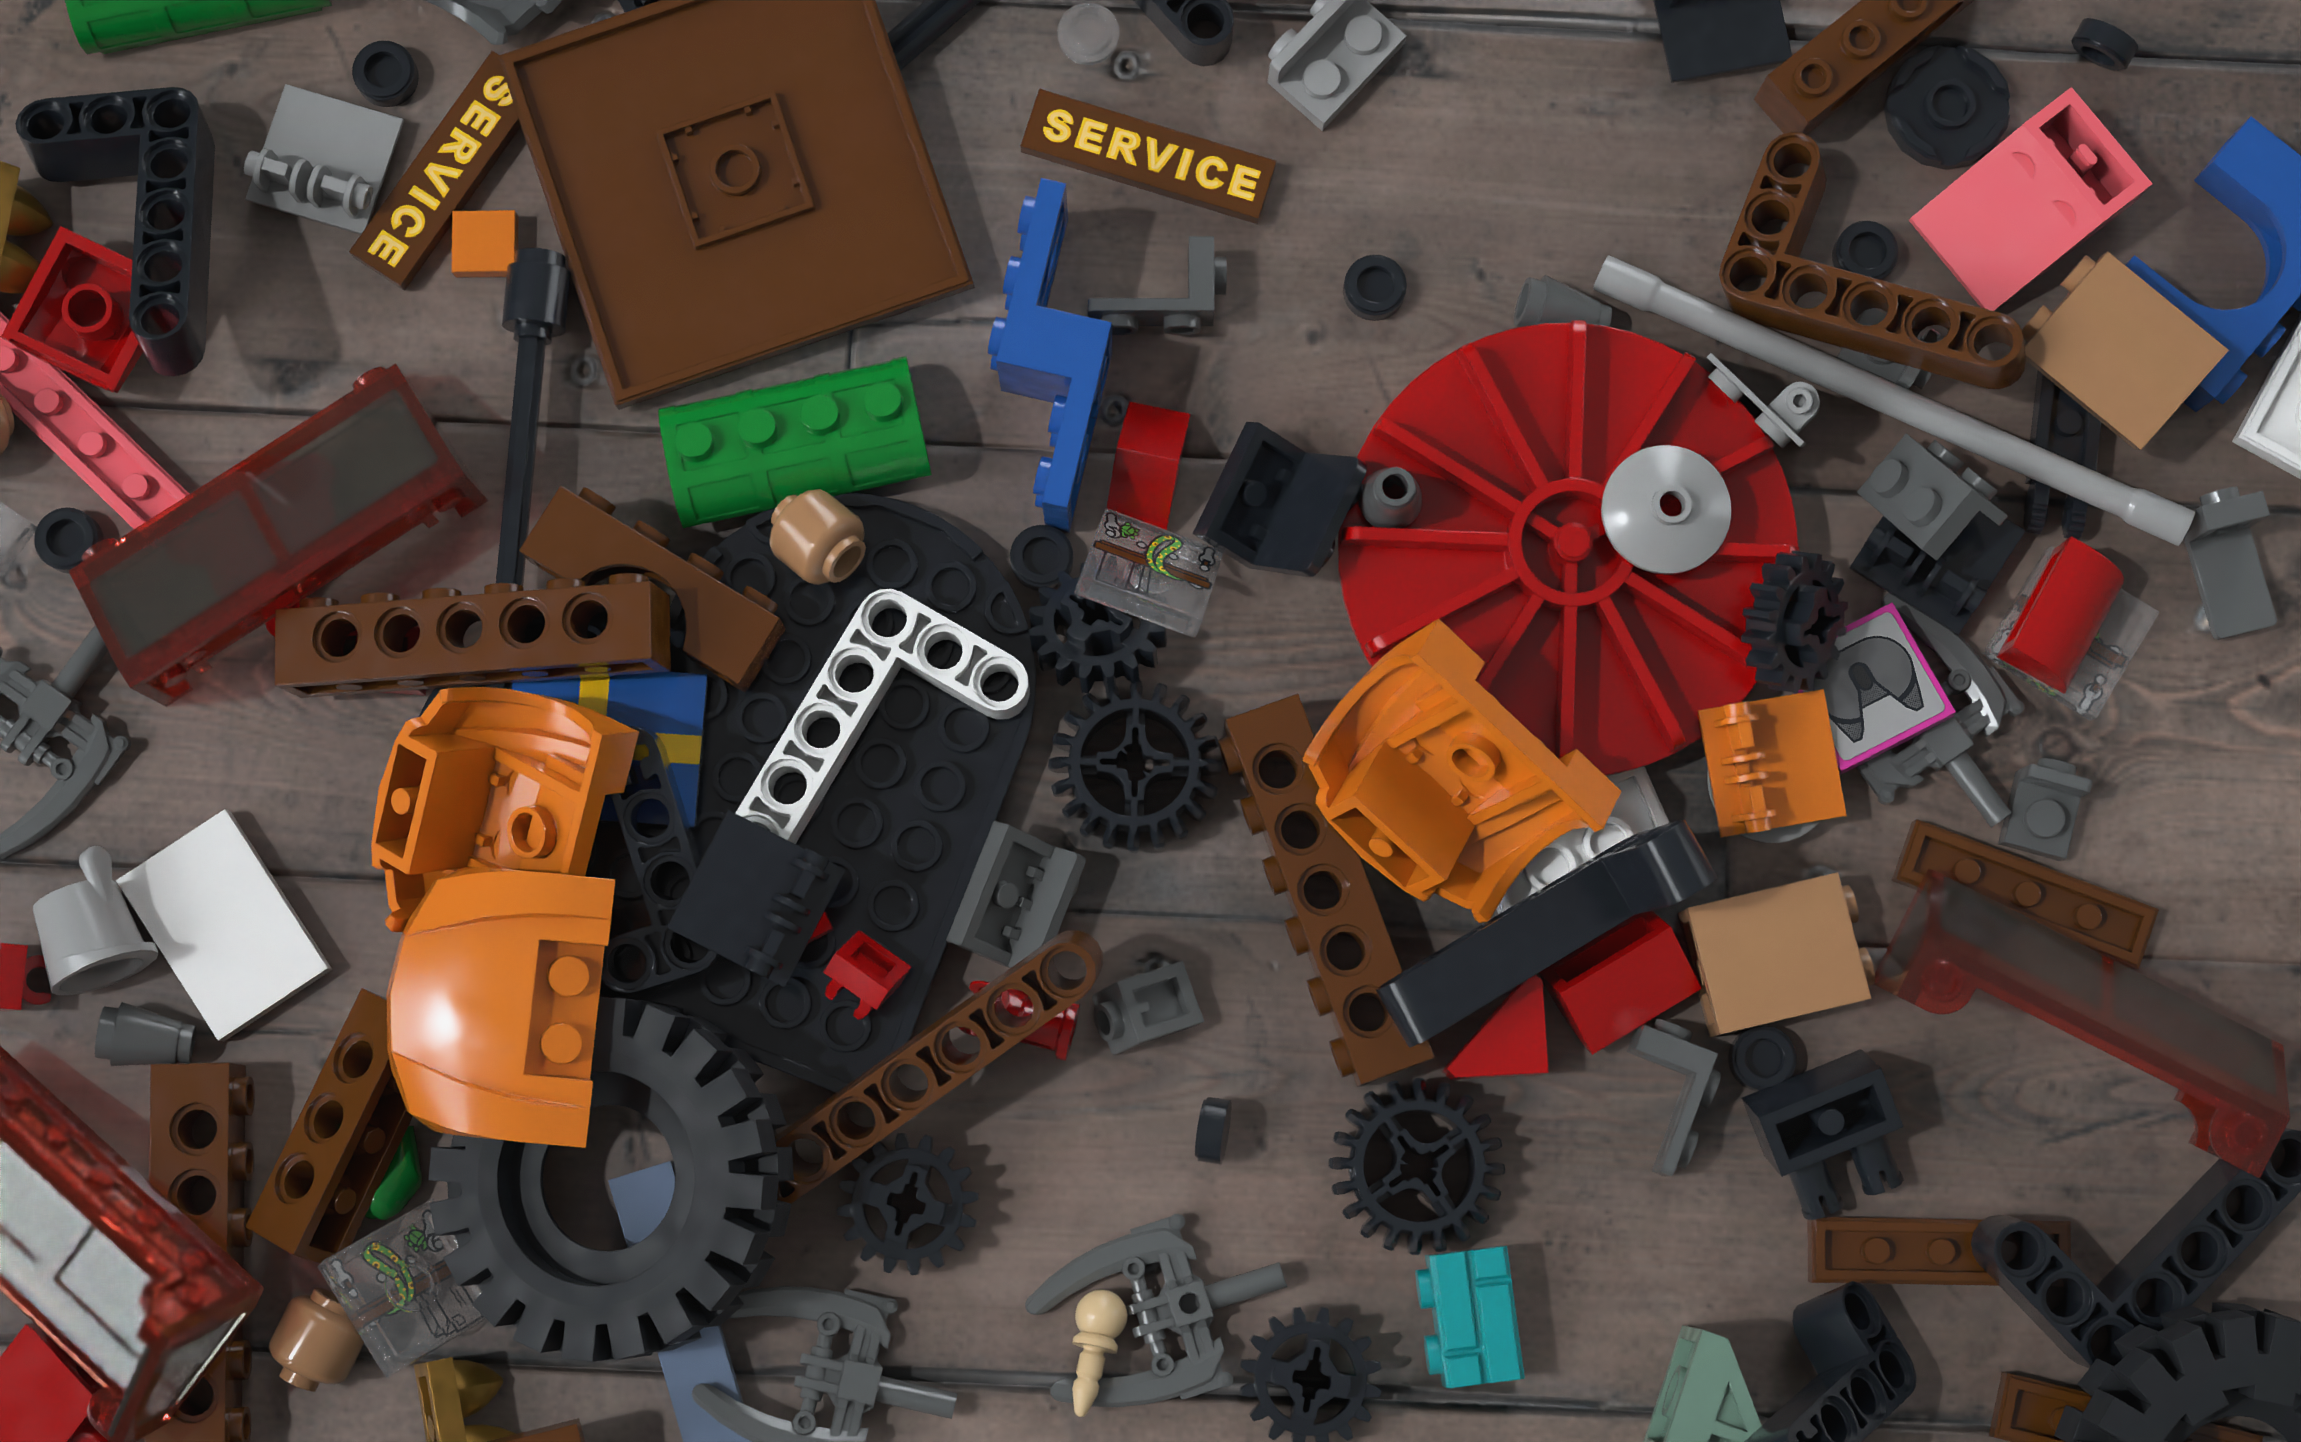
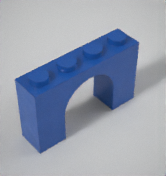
(2262, 185)

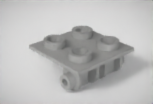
(323, 159)
(1784, 415)

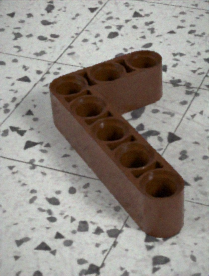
(1848, 292)

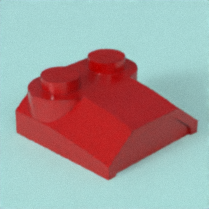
(79, 312)

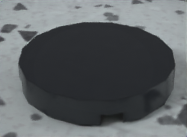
(1947, 106)

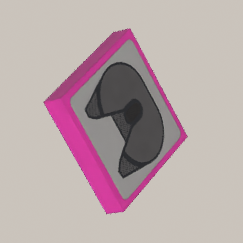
(1879, 689)

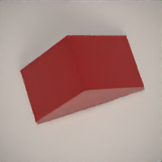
(1148, 463)
(1509, 1041)

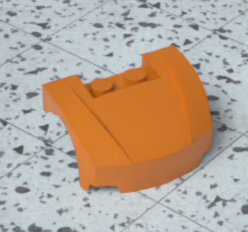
(1444, 779)
(494, 786)
(500, 1004)

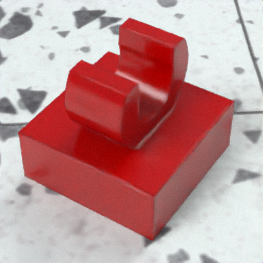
(865, 971)
(13, 975)

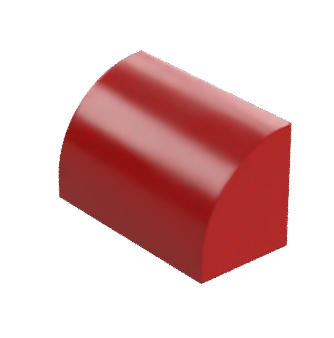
(2063, 614)
(1620, 980)

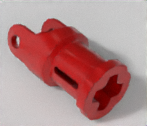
(1053, 1035)

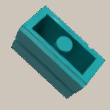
(1472, 1317)

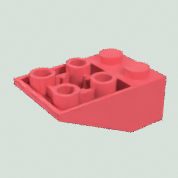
(2030, 201)

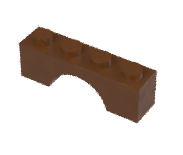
(724, 629)

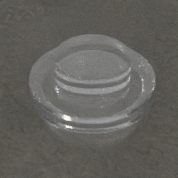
(1088, 33)

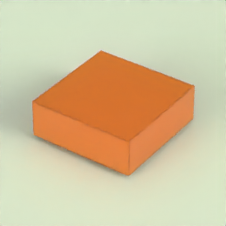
(483, 242)

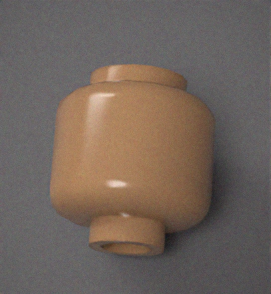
(817, 537)
(315, 1341)

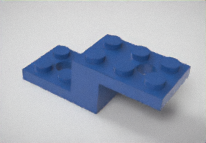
(1051, 353)

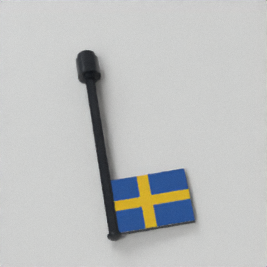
(660, 701)

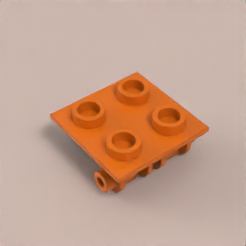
(1771, 763)

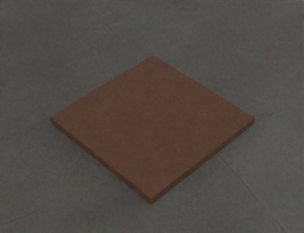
(732, 182)

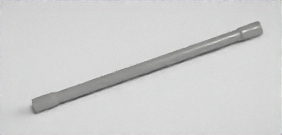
(2133, 505)

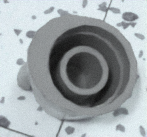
(90, 931)

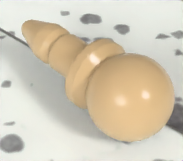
(1100, 1319)

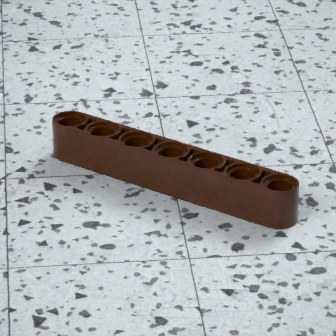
(939, 1060)

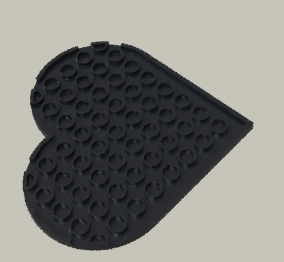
(898, 815)

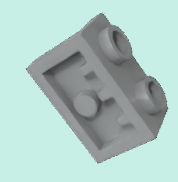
(1332, 57)

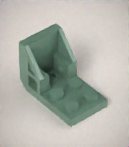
(1703, 1394)

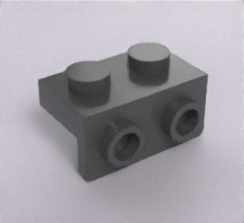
(1926, 495)
(1015, 896)

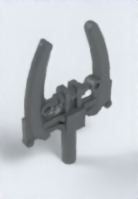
(51, 712)
(1949, 741)
(1182, 1306)
(850, 1382)

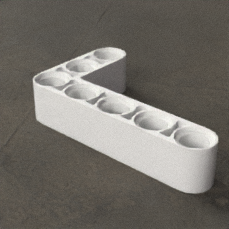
(854, 710)

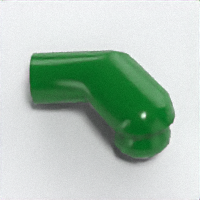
(400, 1180)

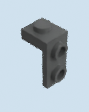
(1178, 315)
(2228, 562)
(1671, 1048)

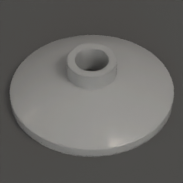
(1640, 527)

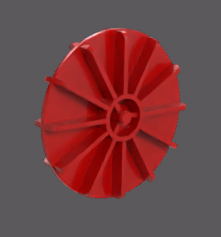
(1514, 546)

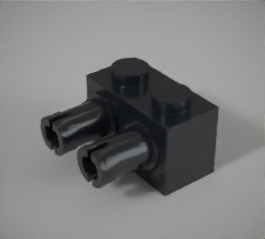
(1822, 1115)

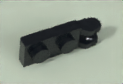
(2070, 432)

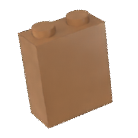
(2120, 349)
(1777, 954)

